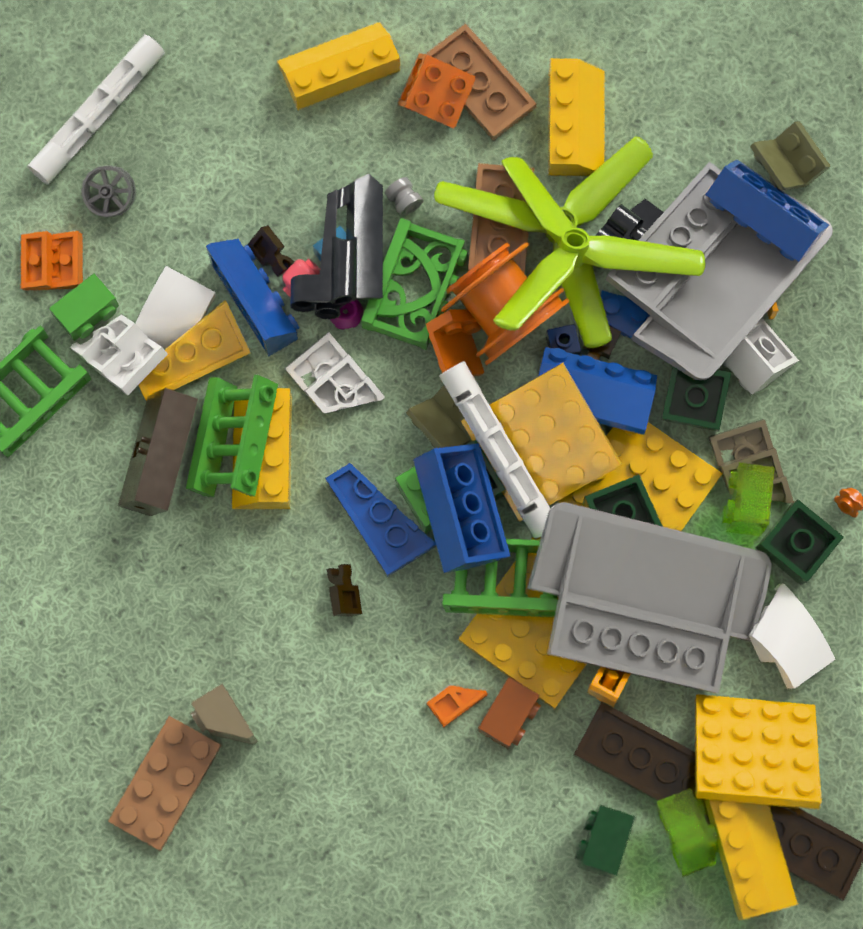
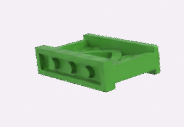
(402, 248)

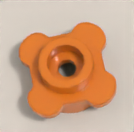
(850, 501)

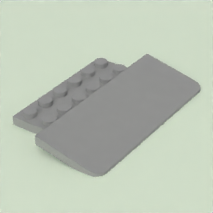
(705, 317)
(646, 595)

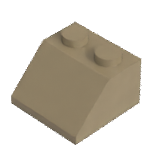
(221, 717)

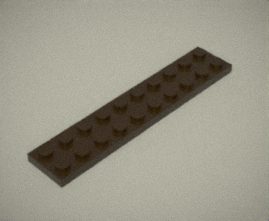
(665, 767)

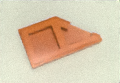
(454, 702)

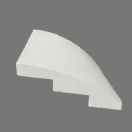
(173, 307)
(121, 353)
(338, 377)
(790, 639)

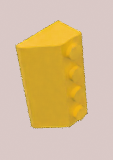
(340, 65)
(575, 118)
(275, 473)
(751, 857)

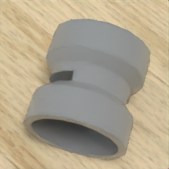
(403, 196)

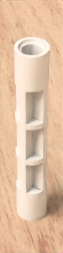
(96, 109)
(497, 446)

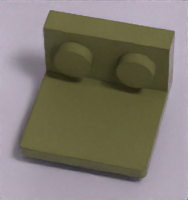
(791, 158)
(440, 420)

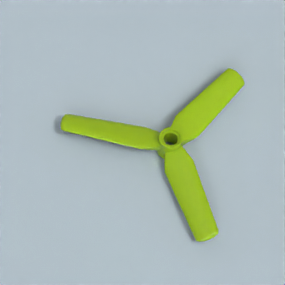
(581, 207)
(579, 248)

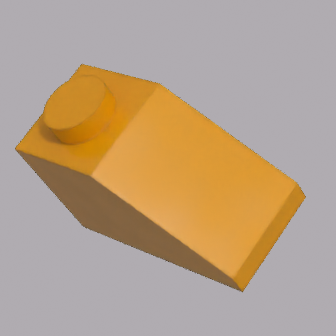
(608, 685)

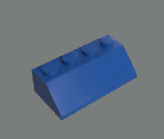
(766, 210)
(252, 295)
(613, 392)
(461, 507)

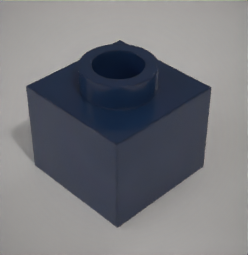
(569, 331)

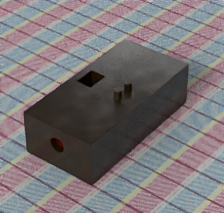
(158, 452)

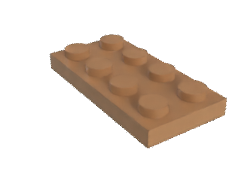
(496, 96)
(489, 234)
(165, 783)

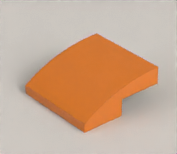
(51, 260)

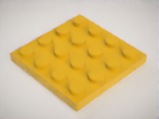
(553, 435)
(756, 751)

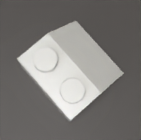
(760, 358)

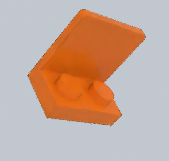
(436, 90)
(453, 340)

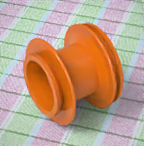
(488, 289)

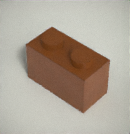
(509, 712)

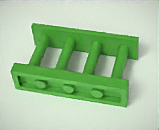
(51, 399)
(213, 432)
(489, 602)

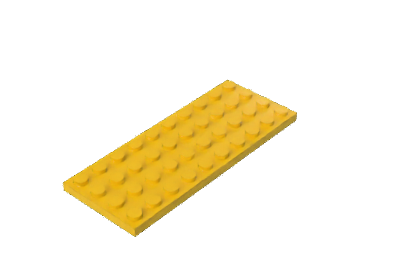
(519, 644)

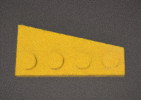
(197, 352)

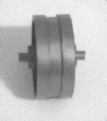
(108, 191)

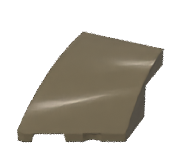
(752, 446)

